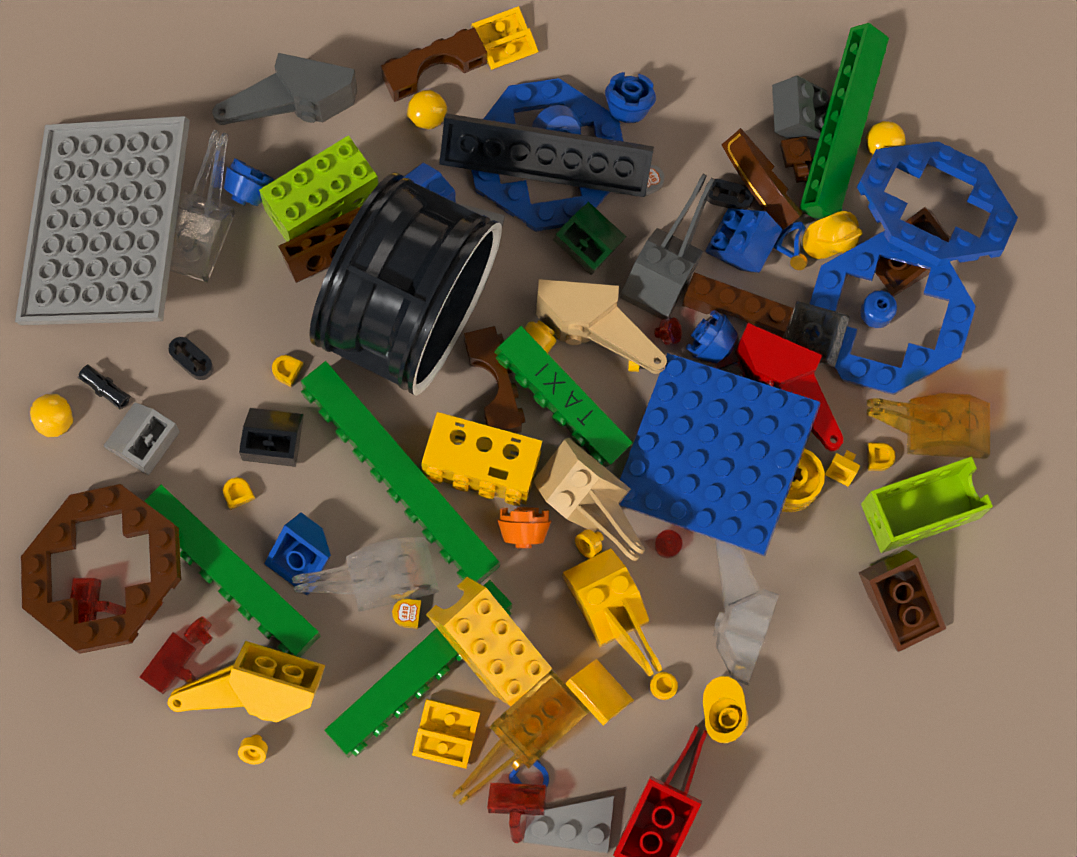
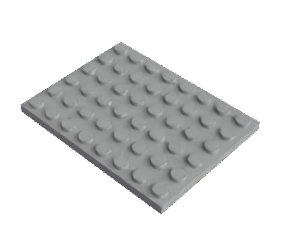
(103, 222)

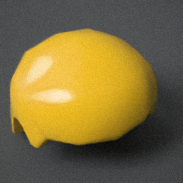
(427, 109)
(885, 135)
(51, 415)

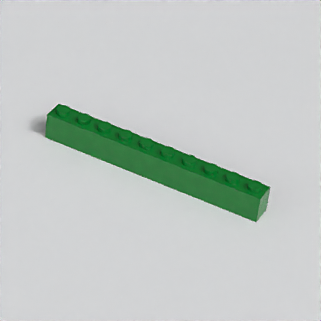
(399, 473)

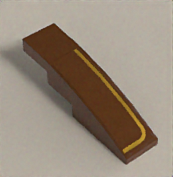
(760, 179)

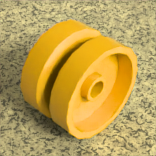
(807, 485)

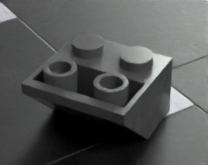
(799, 108)

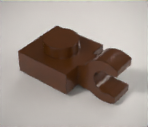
(796, 155)

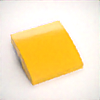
(505, 38)
(599, 691)
(446, 733)

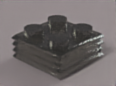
(829, 323)

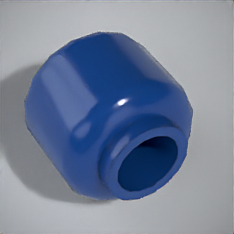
(878, 309)

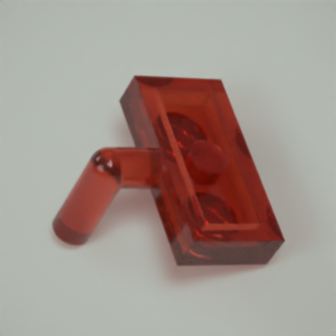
(87, 594)
(169, 663)
(516, 800)

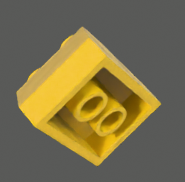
(611, 604)
(261, 680)

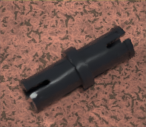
(104, 387)

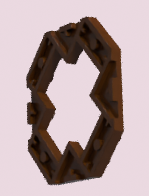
(60, 536)

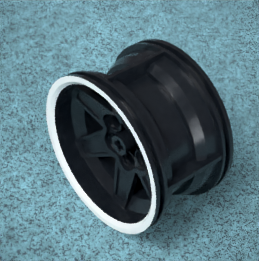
(404, 282)

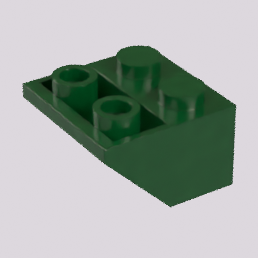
(589, 238)

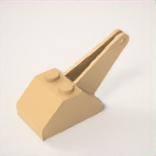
(591, 312)
(588, 495)

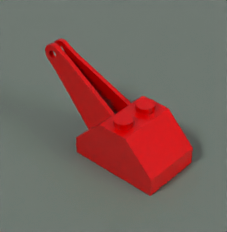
(789, 368)
(662, 813)

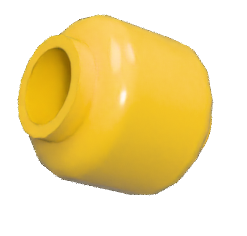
(541, 334)

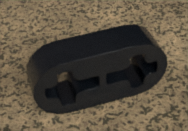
(728, 195)
(194, 354)

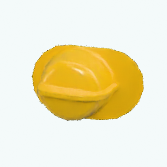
(831, 235)
(724, 709)

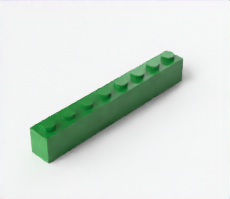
(844, 122)
(235, 578)
(397, 688)

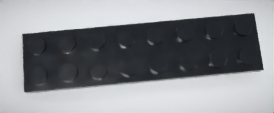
(545, 155)

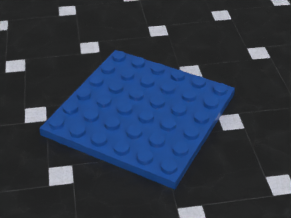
(717, 453)

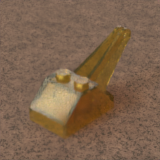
(939, 424)
(531, 727)

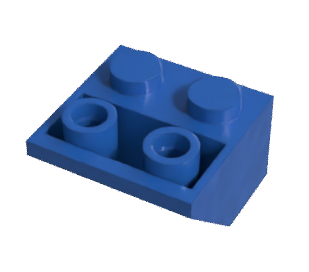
(744, 239)

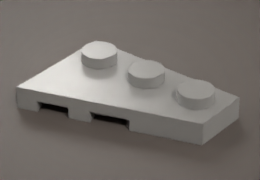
(573, 826)

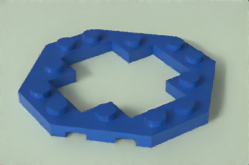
(514, 196)
(962, 244)
(918, 360)

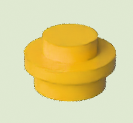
(663, 686)

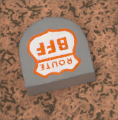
(655, 180)

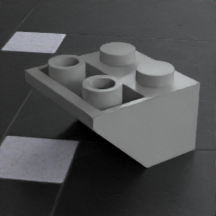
(142, 437)

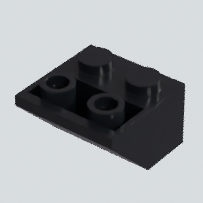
(271, 437)

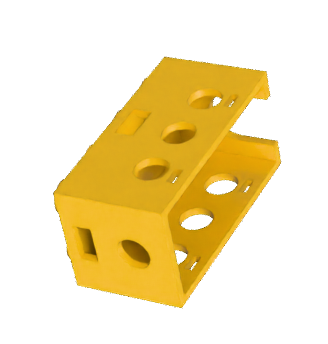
(476, 470)
(490, 643)

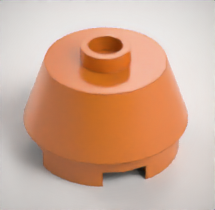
(524, 526)

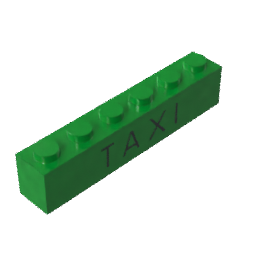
(562, 397)

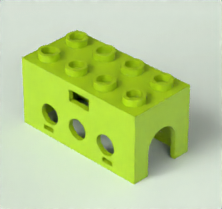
(319, 189)
(924, 505)

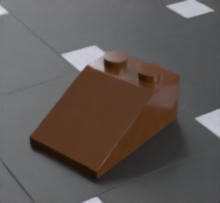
(899, 275)
(903, 599)

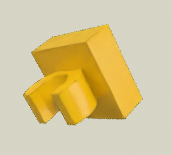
(843, 468)

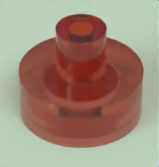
(669, 331)
(666, 549)
(199, 631)

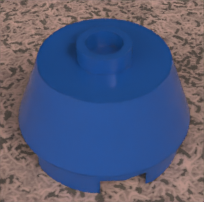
(630, 97)
(558, 119)
(245, 182)
(713, 338)

